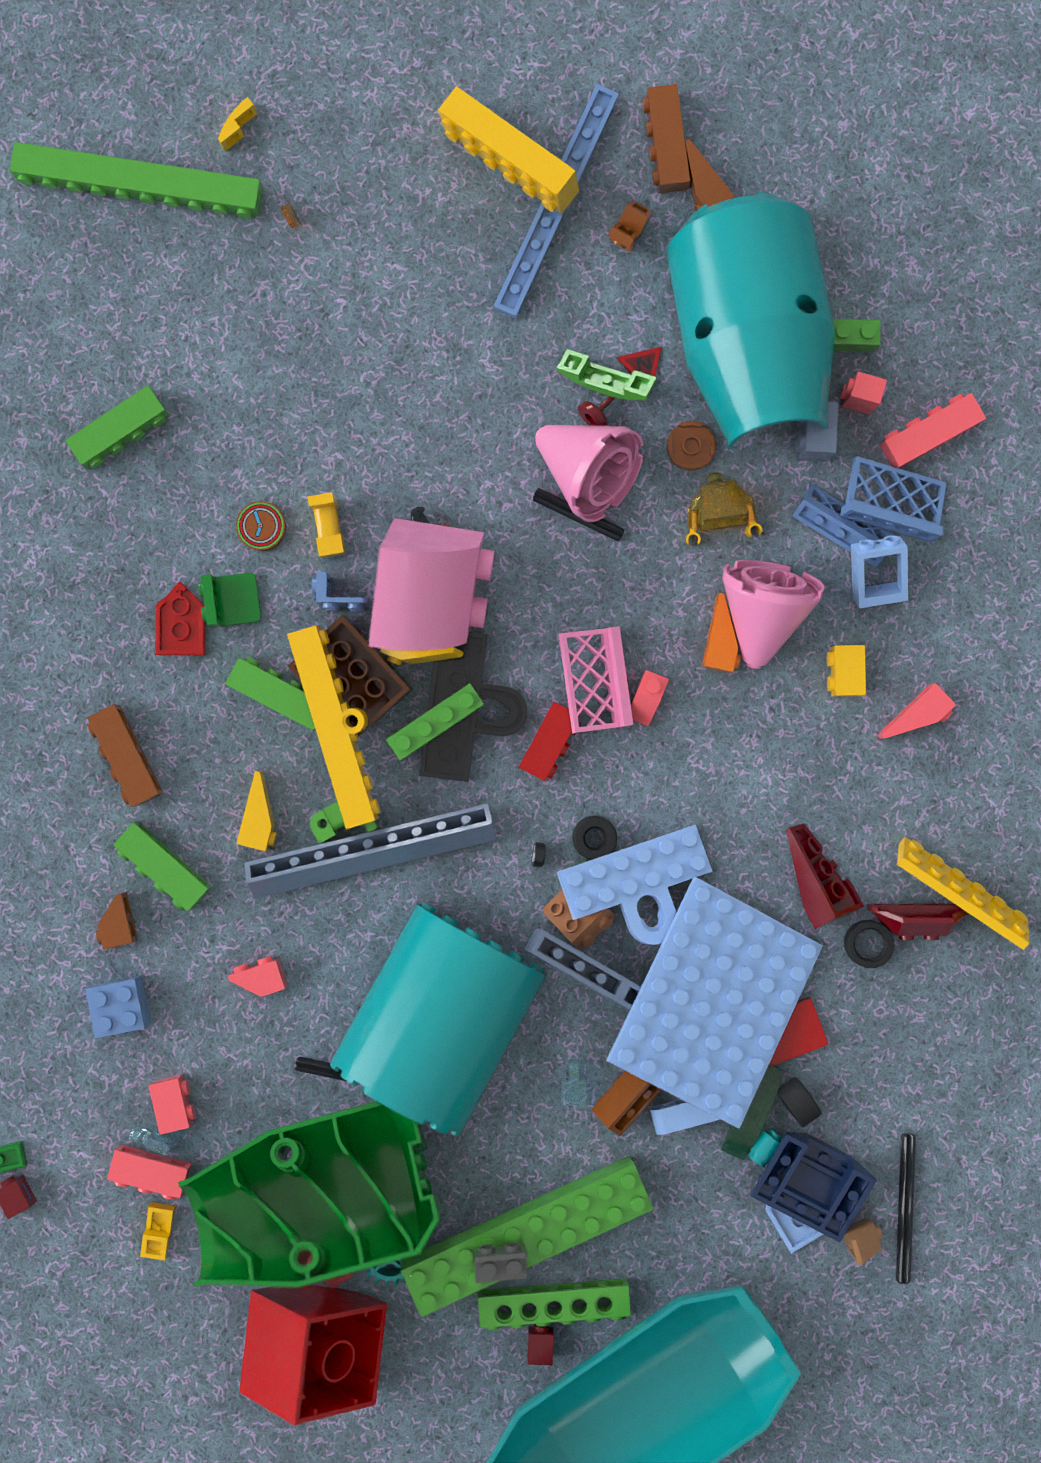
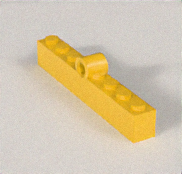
(333, 726)

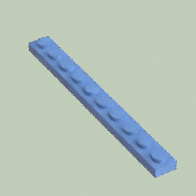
(547, 222)

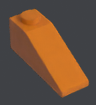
(721, 642)

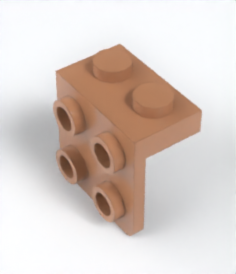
(580, 931)

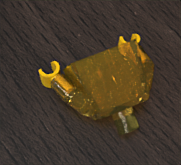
(721, 507)

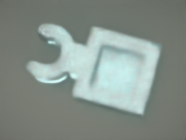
(154, 1141)

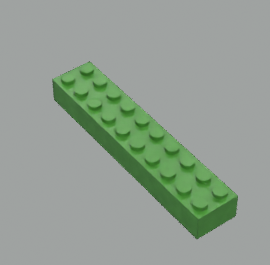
(543, 1225)

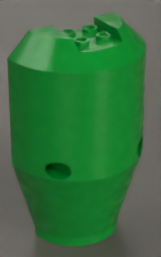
(345, 1196)

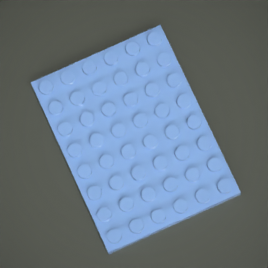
(715, 1003)

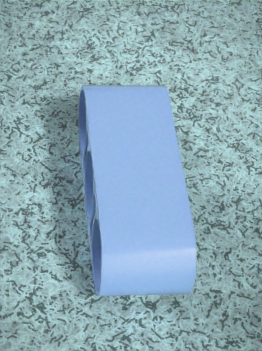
(678, 1116)

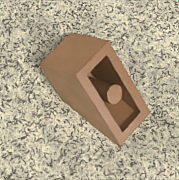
(863, 1240)

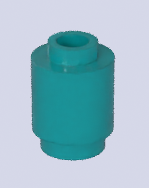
(765, 1147)

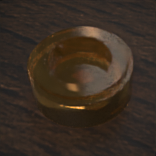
(290, 215)

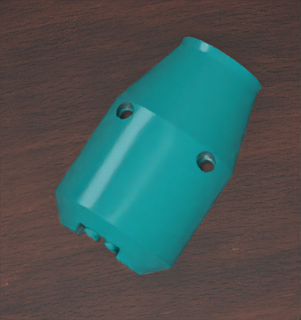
(754, 312)

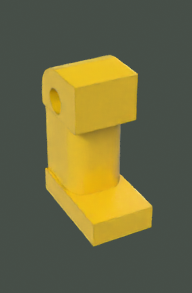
(330, 539)

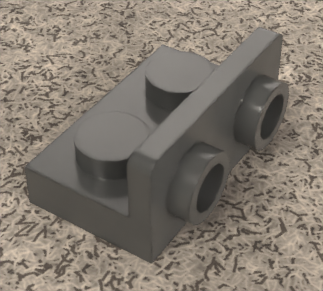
(500, 1262)

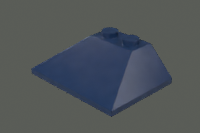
(814, 1184)

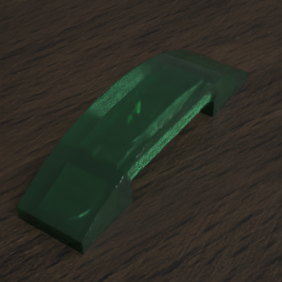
(740, 1141)

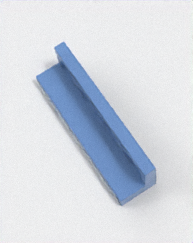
(827, 522)

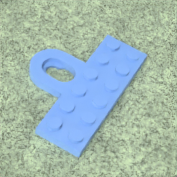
(636, 873)

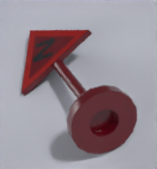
(642, 361)

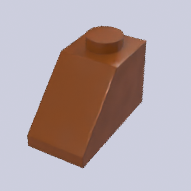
(117, 924)

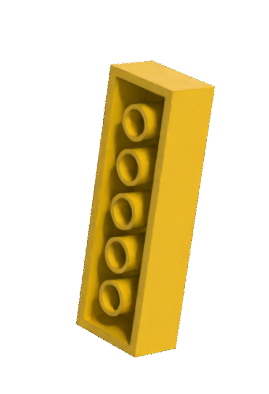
(508, 151)

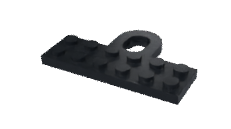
(451, 752)

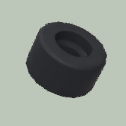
(584, 826)
(799, 1102)

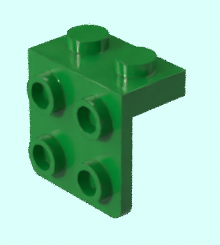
(229, 599)

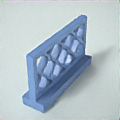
(894, 520)

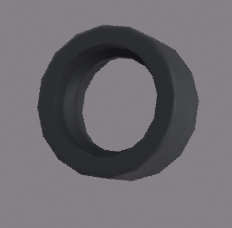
(883, 957)

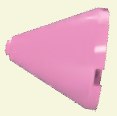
(591, 464)
(767, 606)

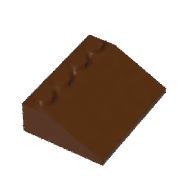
(364, 672)

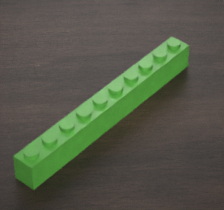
(136, 179)

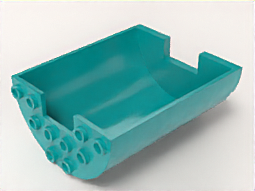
(437, 1021)

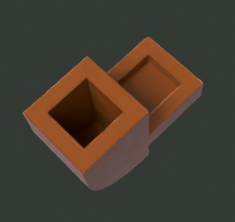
(630, 225)

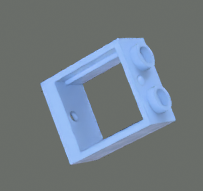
(882, 593)

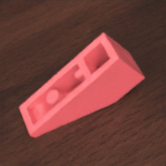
(927, 708)

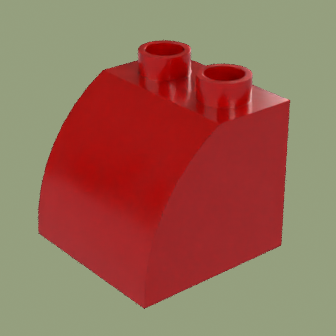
(312, 1351)

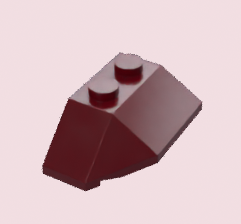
(919, 919)

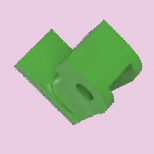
(334, 822)

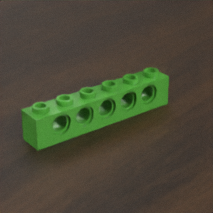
(541, 1295)

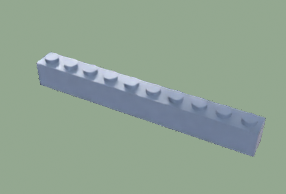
(370, 851)

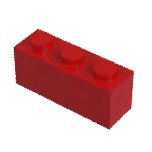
(549, 743)

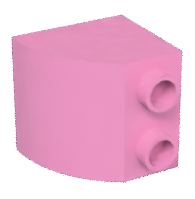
(428, 586)

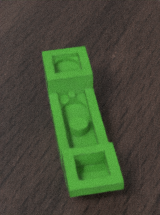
(604, 379)

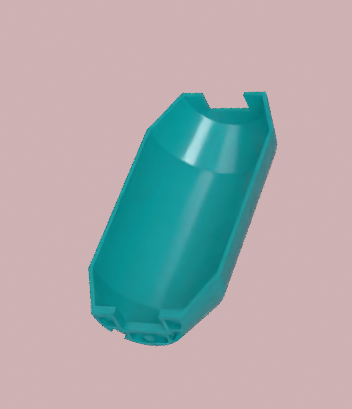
(666, 1391)

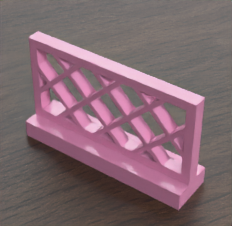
(614, 672)

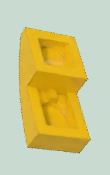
(231, 130)
(157, 1231)

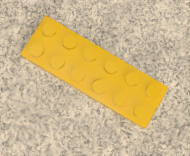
(963, 892)

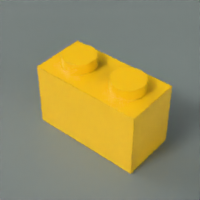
(847, 670)

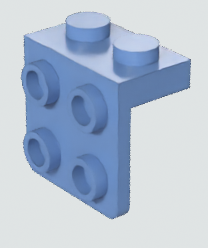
(322, 588)

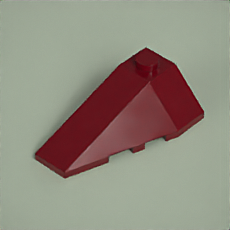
(821, 888)

